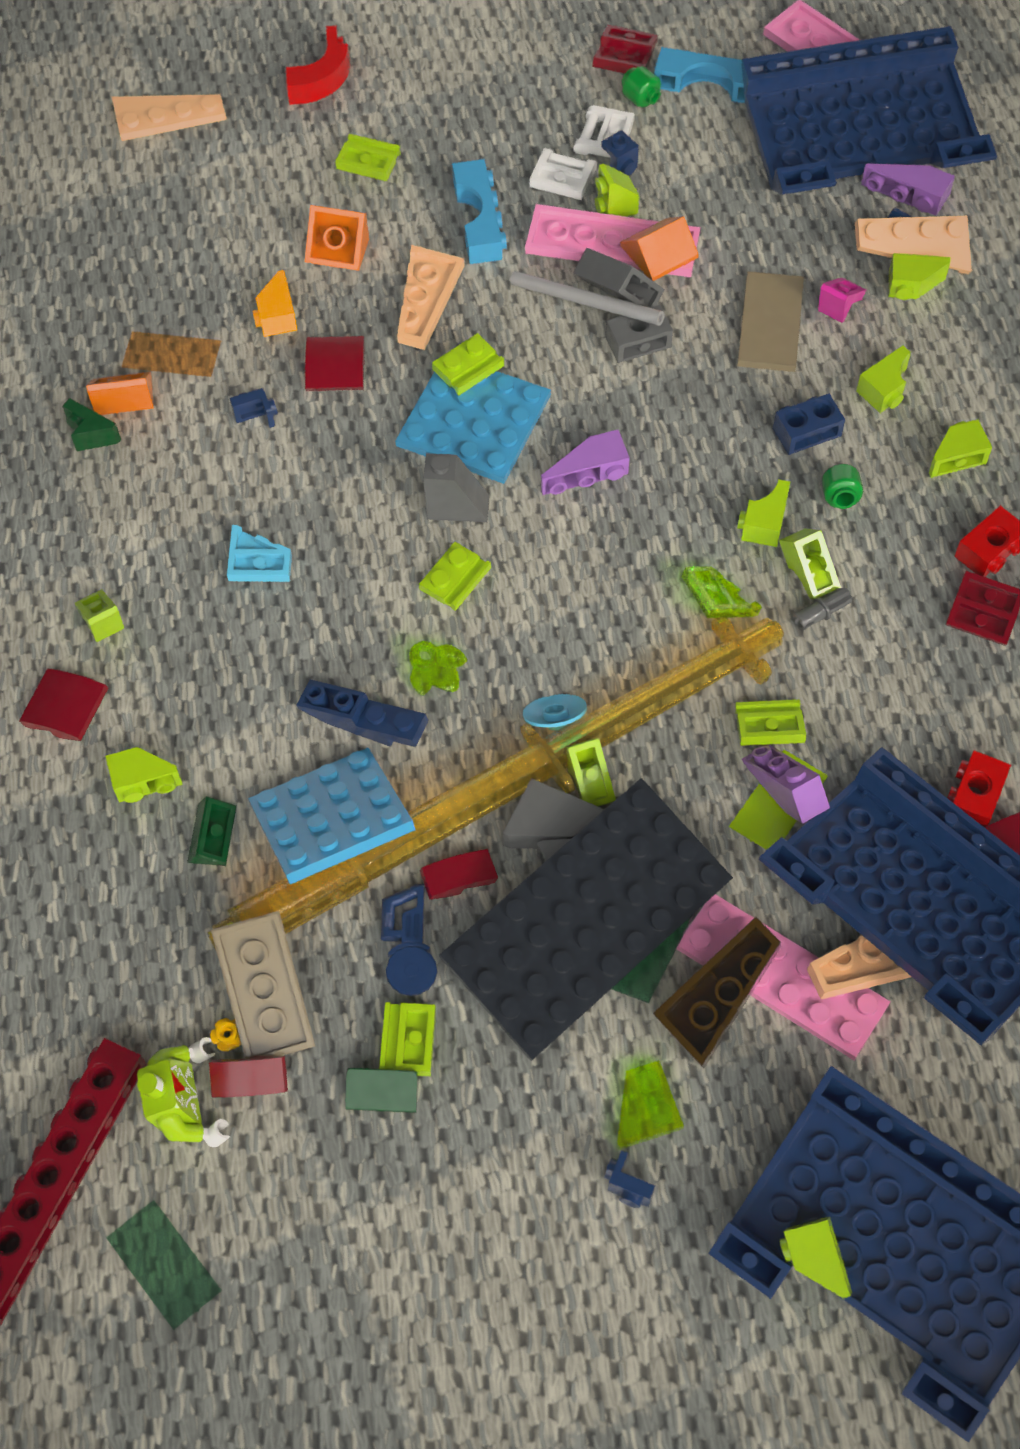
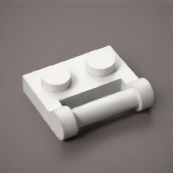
(613, 122)
(562, 174)

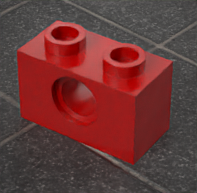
(977, 549)
(984, 774)

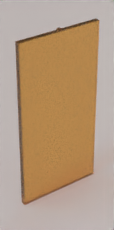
(171, 354)

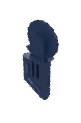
(410, 965)

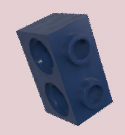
(808, 423)

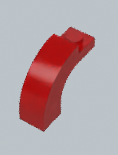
(322, 77)

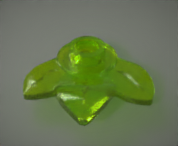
(436, 671)

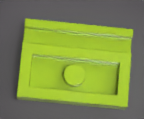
(367, 157)
(468, 364)
(454, 576)
(770, 722)
(408, 1037)

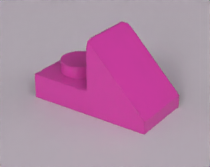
(838, 296)

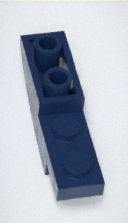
(359, 715)

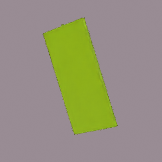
(761, 816)

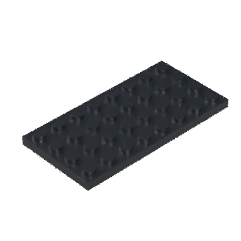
(585, 918)

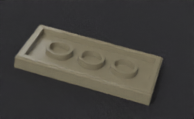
(771, 321)
(263, 986)

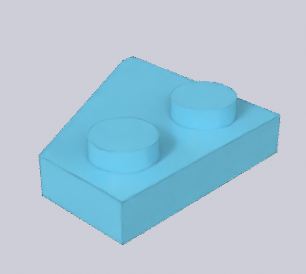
(257, 559)

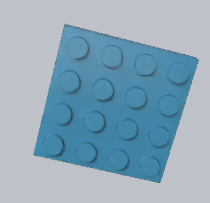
(480, 426)
(330, 815)

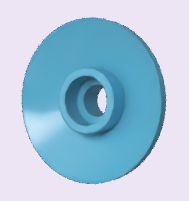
(555, 711)

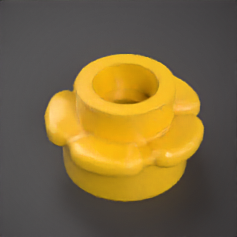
(225, 1043)

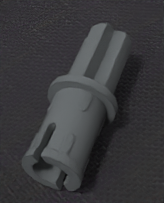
(821, 608)

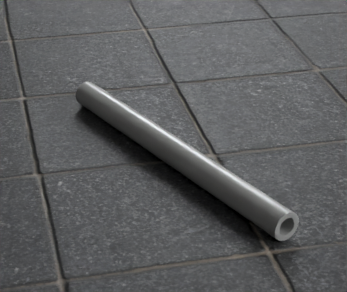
(587, 298)

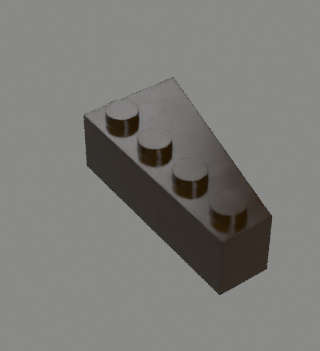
(715, 995)

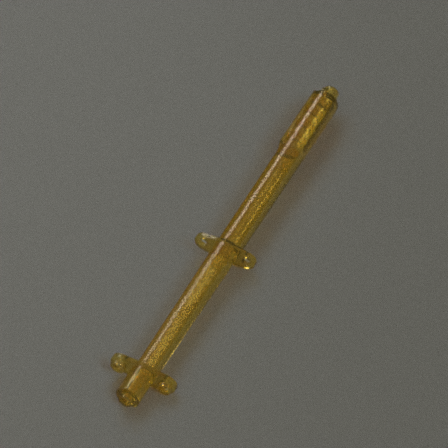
(510, 777)

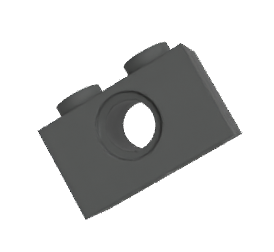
(636, 338)

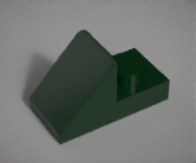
(89, 427)

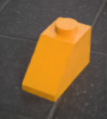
(275, 307)

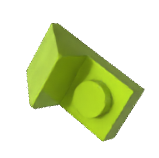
(100, 615)
(590, 772)

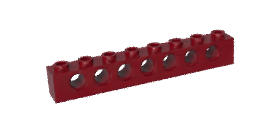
(71, 1165)

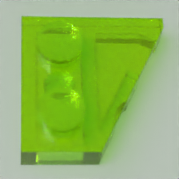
(716, 594)
(647, 1106)

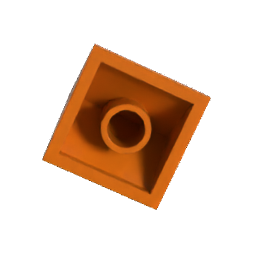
(336, 237)
(661, 247)
(121, 393)

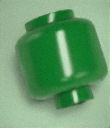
(641, 86)
(842, 486)

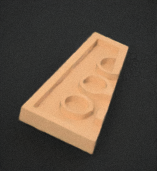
(158, 114)
(918, 236)
(426, 293)
(853, 969)

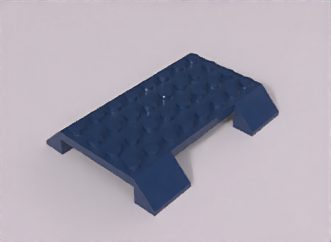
(860, 104)
(918, 887)
(919, 1235)

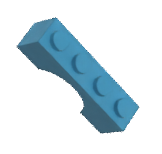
(682, 68)
(482, 235)

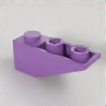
(912, 184)
(592, 461)
(788, 782)

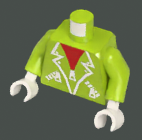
(171, 1095)

